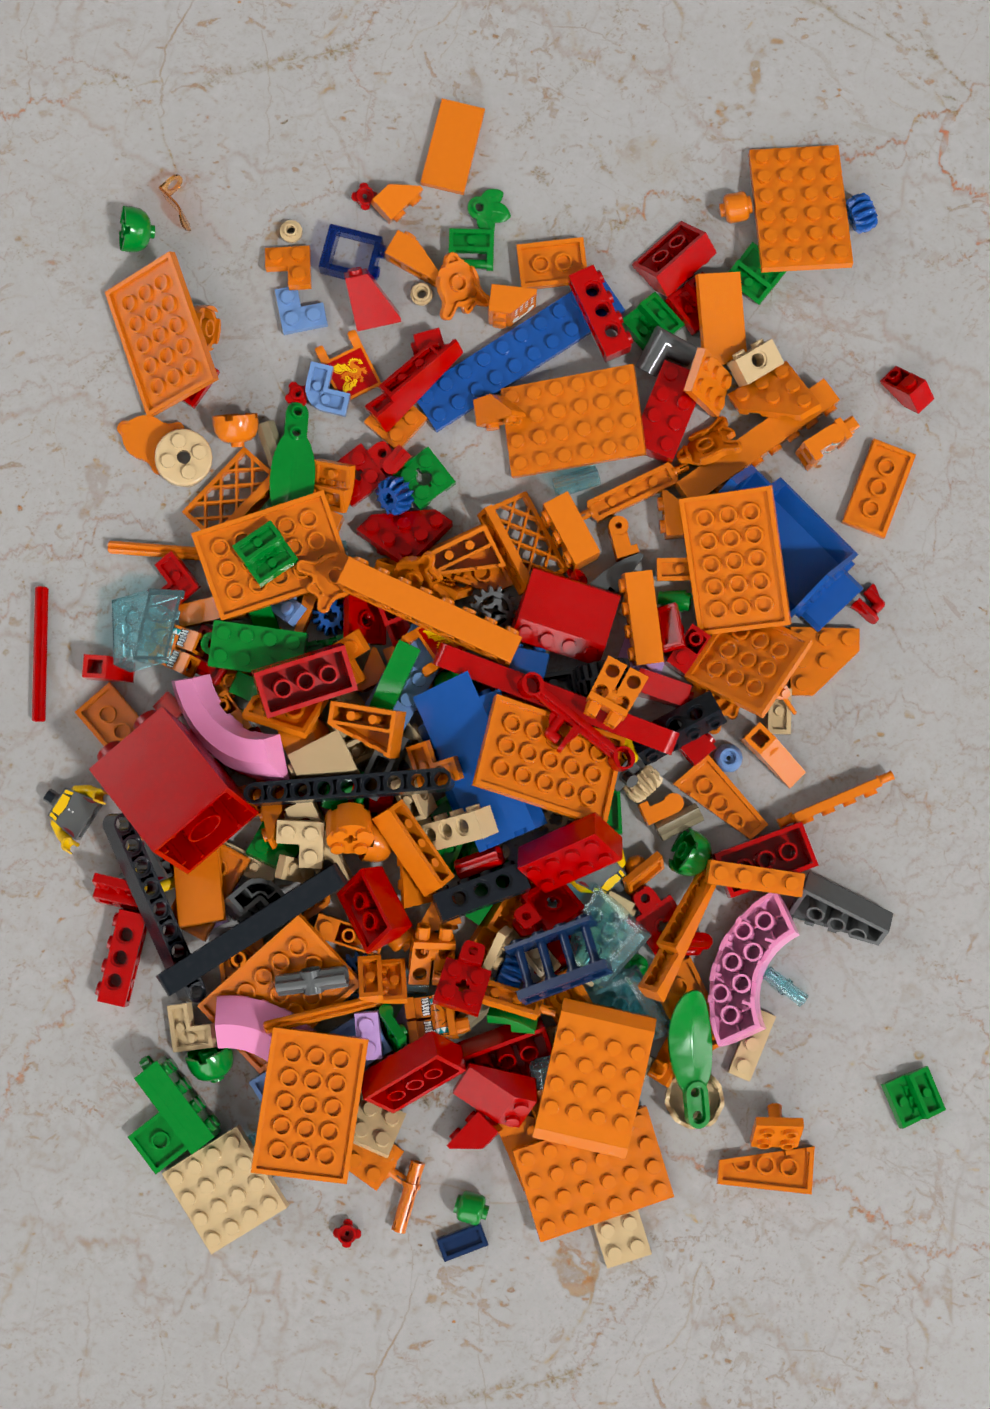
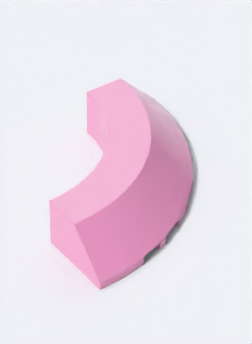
(224, 737)
(241, 1022)

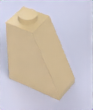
(323, 758)

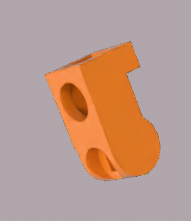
(620, 540)
(668, 806)

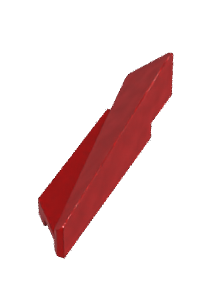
(411, 382)

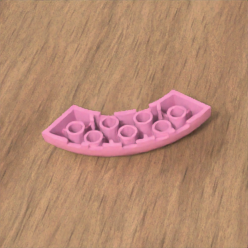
(741, 967)

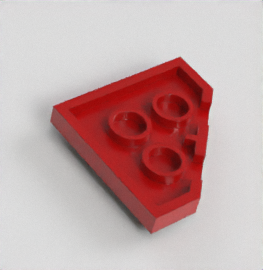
(406, 533)

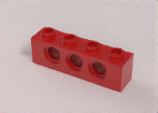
(609, 346)
(133, 948)

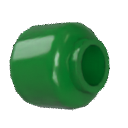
(471, 1208)

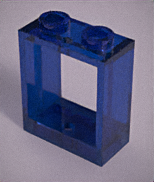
(330, 246)

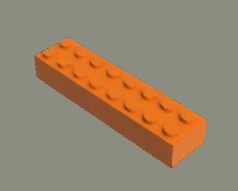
(428, 611)

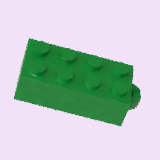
(250, 646)
(177, 1102)

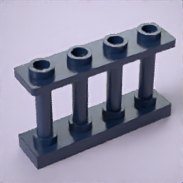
(575, 974)

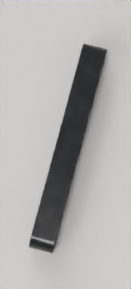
(338, 783)
(147, 900)
(252, 929)

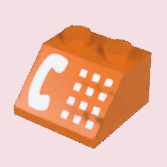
(510, 304)

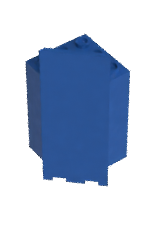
(812, 553)
(455, 725)

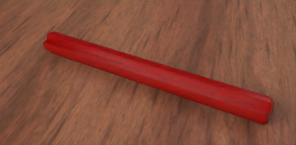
(40, 654)

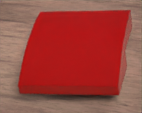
(685, 305)
(113, 892)

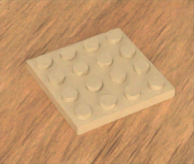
(222, 1192)

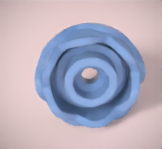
(728, 750)

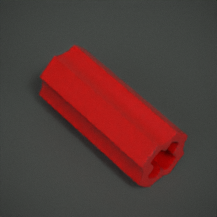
(479, 862)

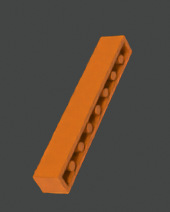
(756, 444)

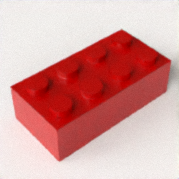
(667, 413)
(304, 680)
(780, 850)
(570, 852)
(412, 1072)

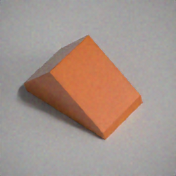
(373, 671)

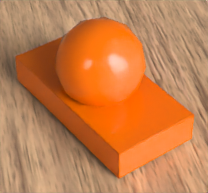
(641, 871)

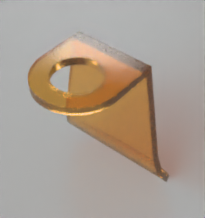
(167, 195)

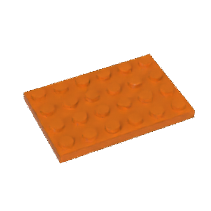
(800, 208)
(161, 334)
(575, 421)
(306, 529)
(735, 560)
(526, 767)
(287, 952)
(309, 1105)
(582, 1187)

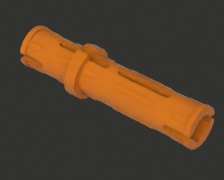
(406, 1202)

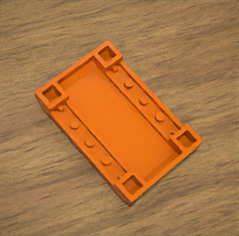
(594, 1077)

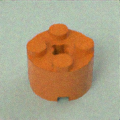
(349, 829)

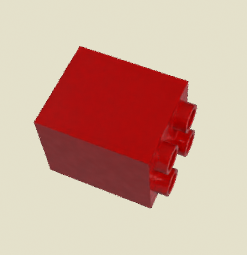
(172, 790)

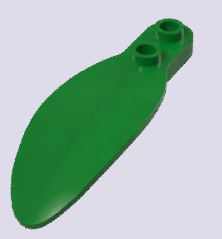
(293, 460)
(692, 1055)

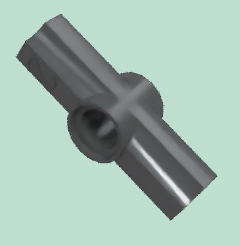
(312, 980)

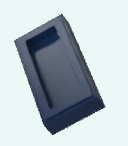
(462, 1241)

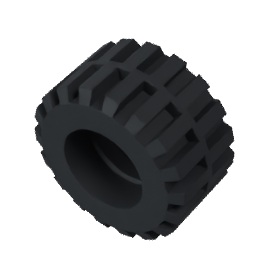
(586, 675)

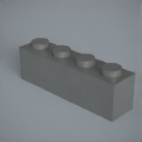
(840, 911)

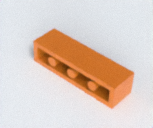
(642, 618)
(413, 847)
(754, 878)

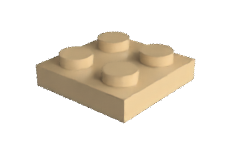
(377, 1128)
(622, 1239)

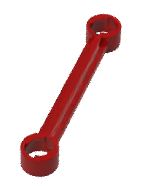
(571, 718)

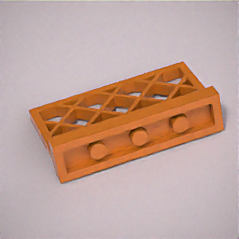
(249, 505)
(514, 563)

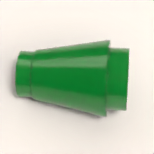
(681, 597)

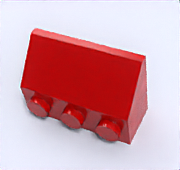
(675, 258)
(374, 908)

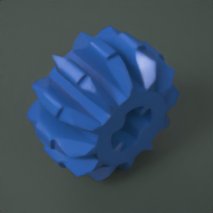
(861, 213)
(394, 495)
(325, 623)
(509, 972)

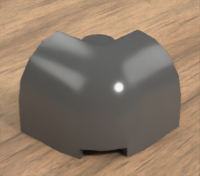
(251, 898)

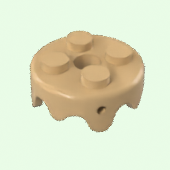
(181, 474)
(675, 1104)

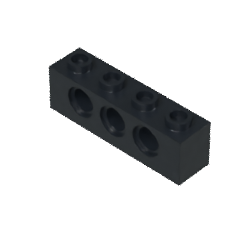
(689, 720)
(448, 910)

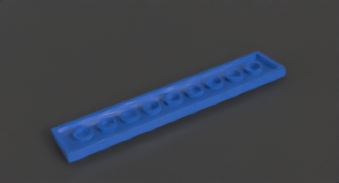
(508, 359)

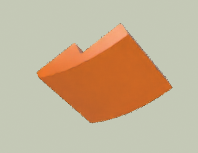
(336, 481)
(382, 980)

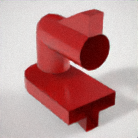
(396, 460)
(864, 610)
(554, 723)
(700, 942)

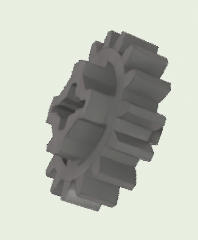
(495, 600)

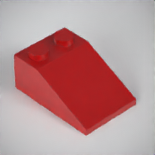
(497, 1093)

